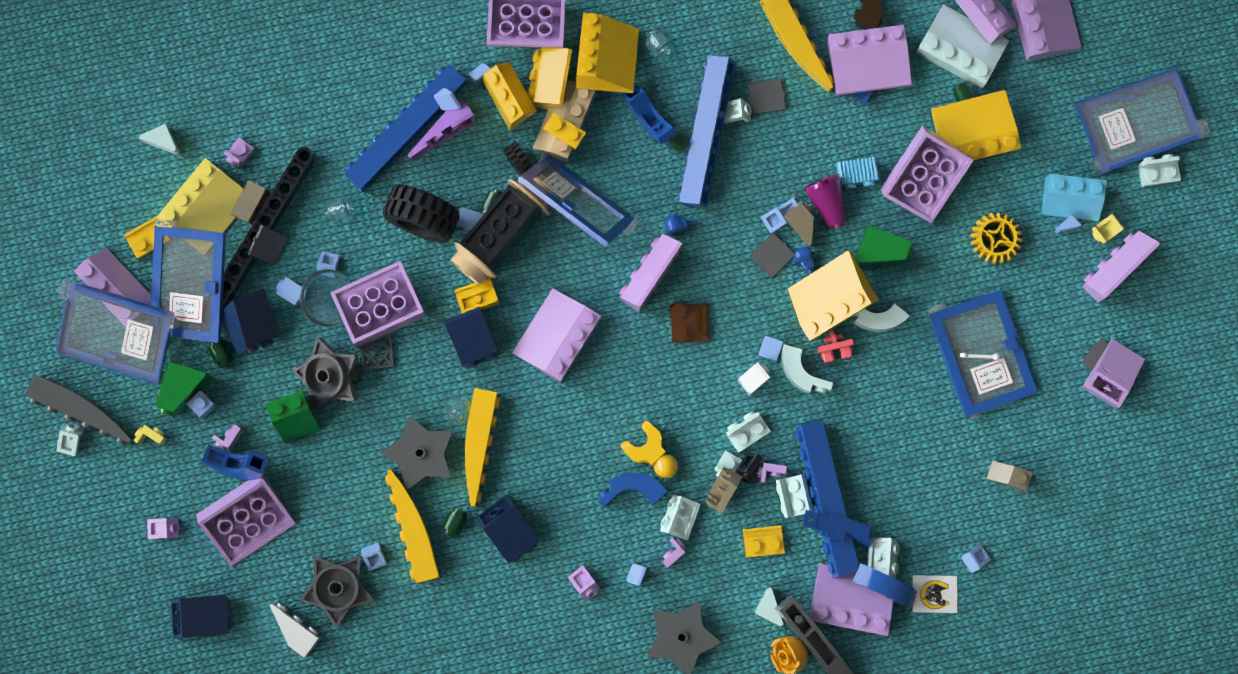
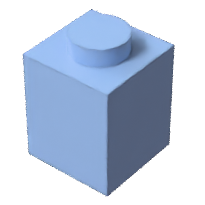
(289, 291)
(201, 404)

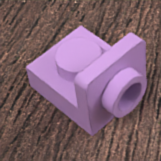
(239, 153)
(232, 436)
(773, 469)
(163, 528)
(671, 556)
(584, 583)

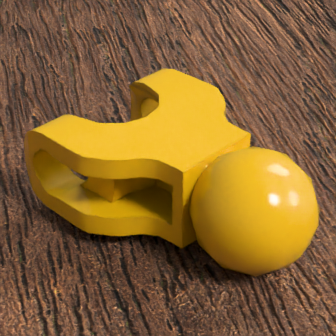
(652, 453)

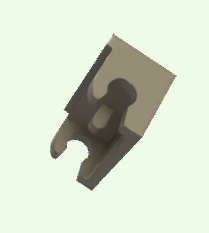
(250, 202)
(723, 489)

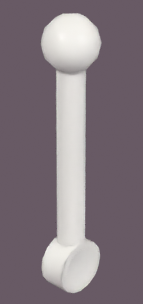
(996, 356)

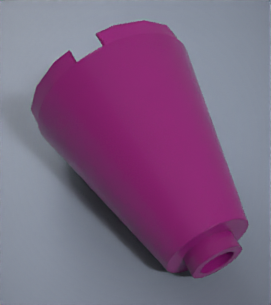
(828, 200)

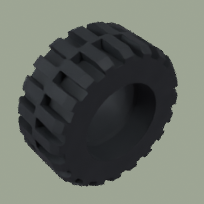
(421, 213)

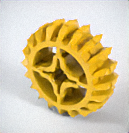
(1004, 241)

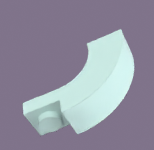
(881, 321)
(797, 375)

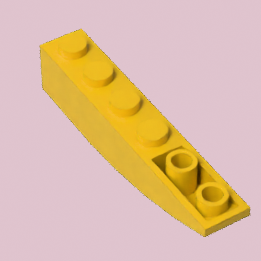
(794, 38)
(478, 439)
(413, 532)

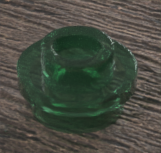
(679, 135)

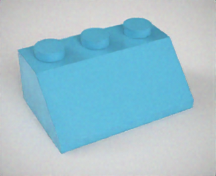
(1073, 196)

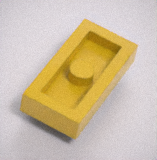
(564, 131)

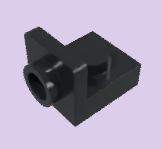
(748, 467)

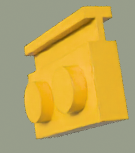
(142, 238)
(476, 296)
(763, 541)

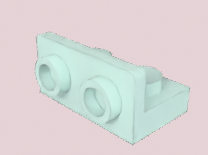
(1159, 171)
(748, 431)
(794, 495)
(679, 517)
(883, 556)

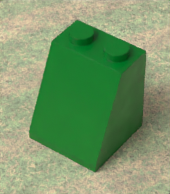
(882, 249)
(179, 387)
(293, 416)

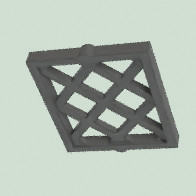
(378, 366)

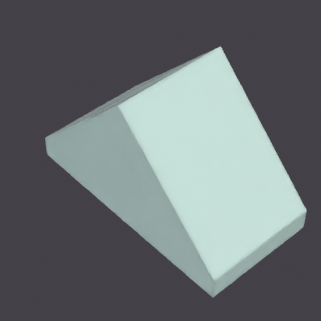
(160, 138)
(767, 606)

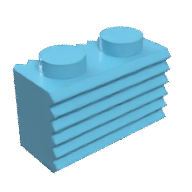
(858, 172)

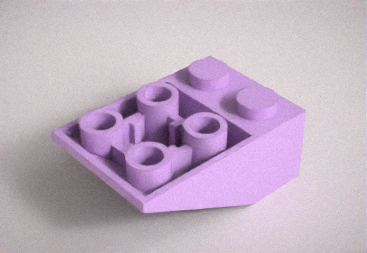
(1114, 374)

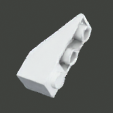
(295, 633)

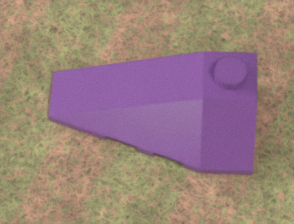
(448, 126)

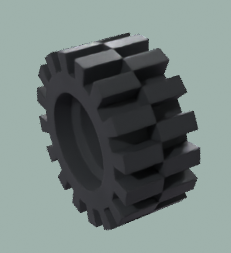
(517, 158)

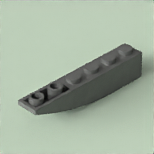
(74, 406)
(812, 637)

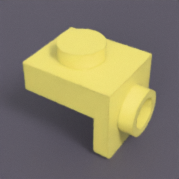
(1107, 229)
(155, 434)

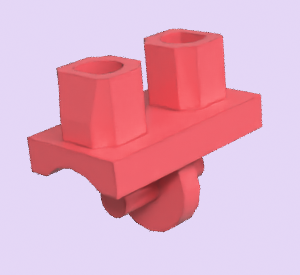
(827, 350)

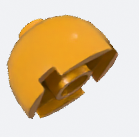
(789, 654)

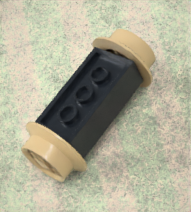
(498, 231)

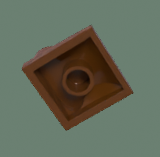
(689, 323)

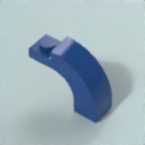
(648, 116)
(233, 465)
(633, 481)
(885, 585)

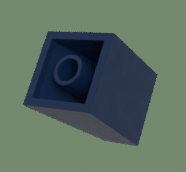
(249, 322)
(471, 338)
(508, 529)
(200, 616)

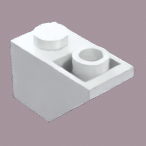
(754, 378)

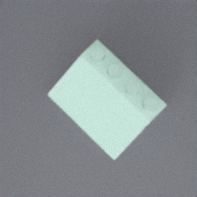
(960, 47)

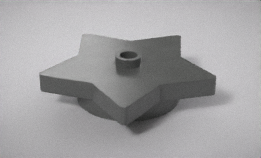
(328, 374)
(432, 461)
(322, 592)
(690, 624)

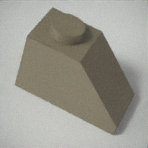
(801, 221)
(1009, 476)

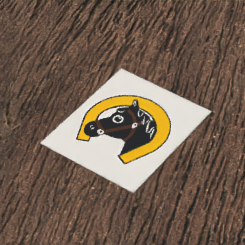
(935, 594)

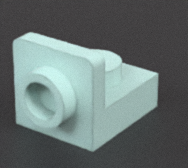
(738, 110)
(69, 439)
(728, 461)

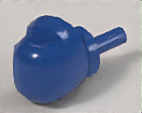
(676, 224)
(804, 258)

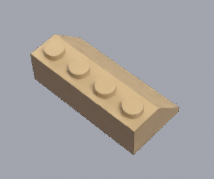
(574, 110)

